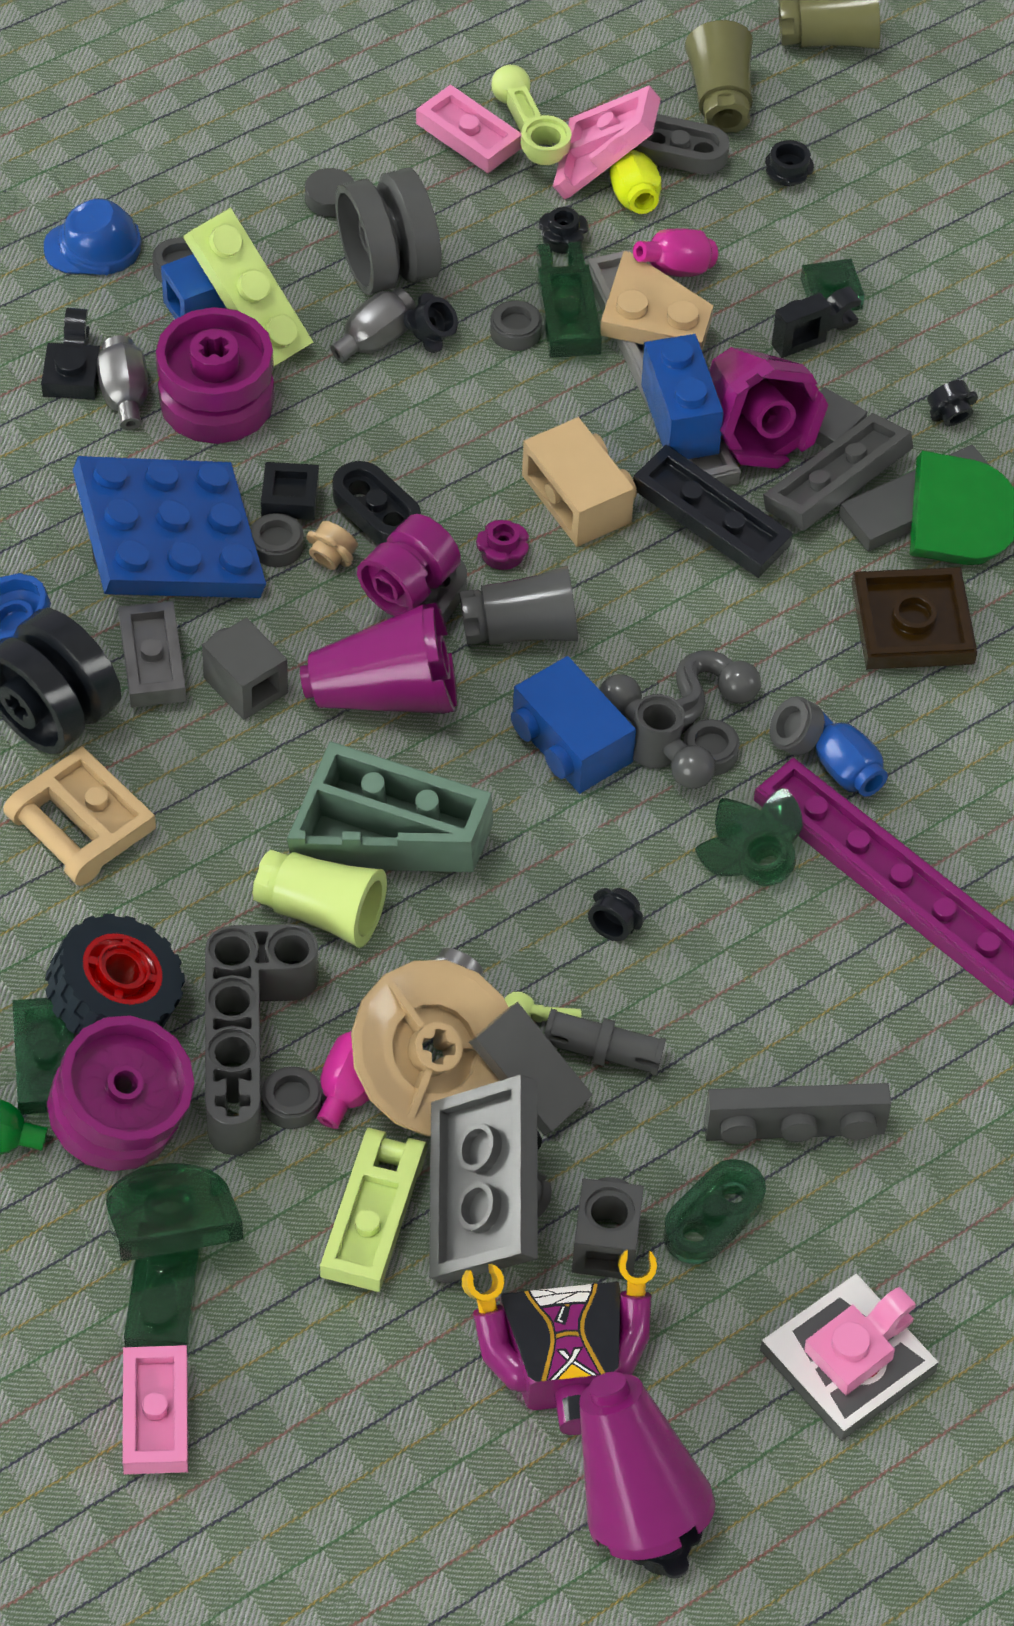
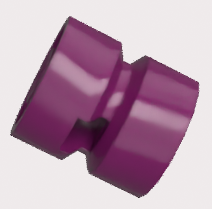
(409, 564)

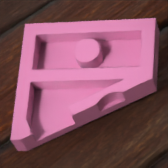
(604, 137)

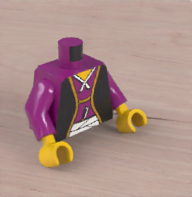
(562, 1337)

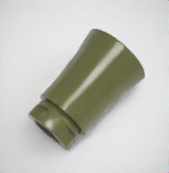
(830, 23)
(722, 72)

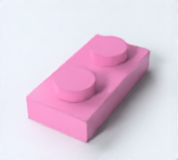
(469, 128)
(155, 1409)

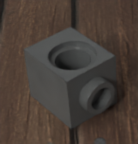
(598, 1247)

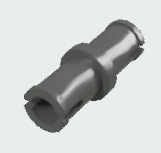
(604, 1042)

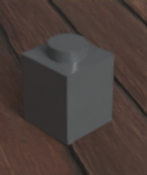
(244, 668)

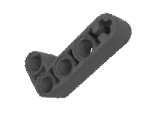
(238, 1037)

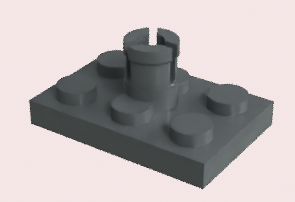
(485, 1179)

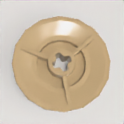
(404, 1012)

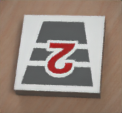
(844, 1413)

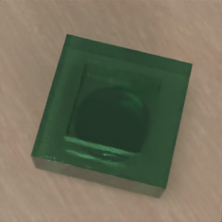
(830, 277)

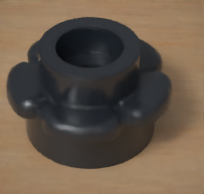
(789, 163)
(561, 227)
(952, 403)
(615, 913)

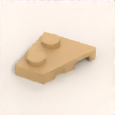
(652, 306)

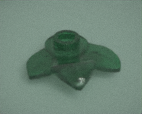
(751, 835)

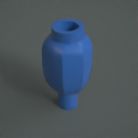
(851, 758)

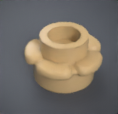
(331, 545)

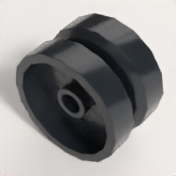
(54, 681)

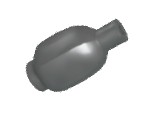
(374, 324)
(123, 379)

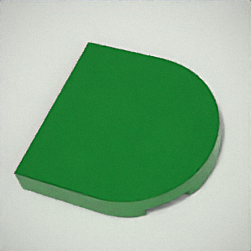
(960, 510)

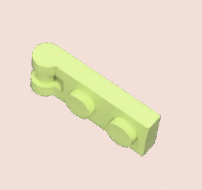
(372, 1211)

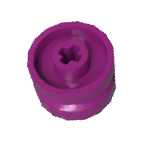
(215, 375)
(120, 1093)

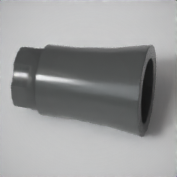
(521, 610)

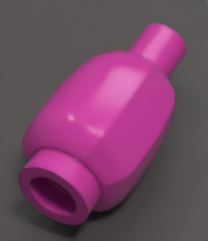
(678, 252)
(340, 1083)

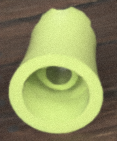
(323, 894)

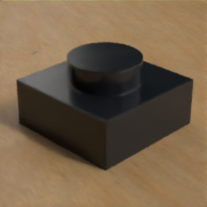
(290, 489)

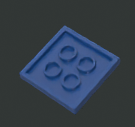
(168, 527)

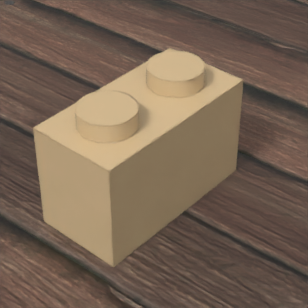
(578, 481)

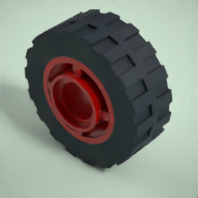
(112, 971)

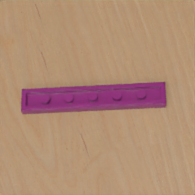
(899, 878)

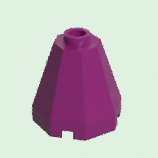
(766, 406)

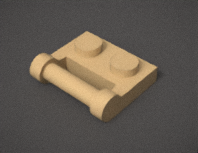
(92, 802)

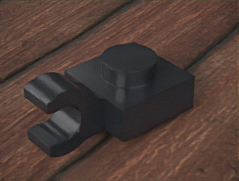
(71, 365)

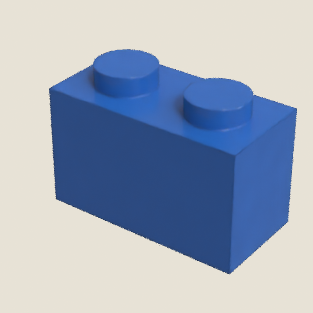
(682, 396)
(572, 725)

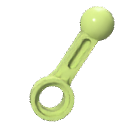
(512, 87)

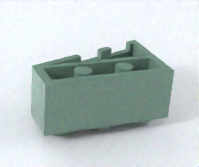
(389, 816)

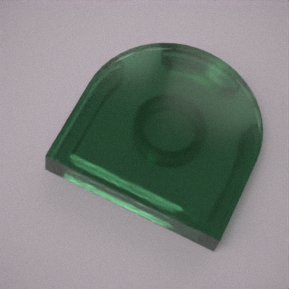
(171, 1211)

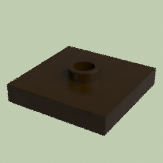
(914, 618)

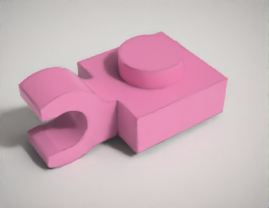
(858, 1346)

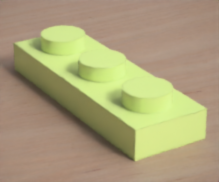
(247, 282)

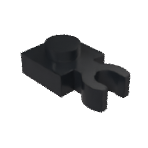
(806, 321)

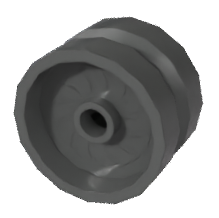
(388, 230)

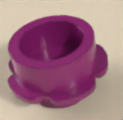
(503, 544)

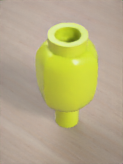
(636, 182)

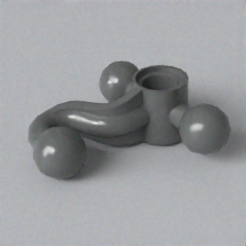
(663, 719)

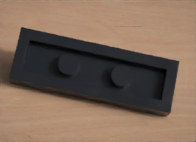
(712, 511)

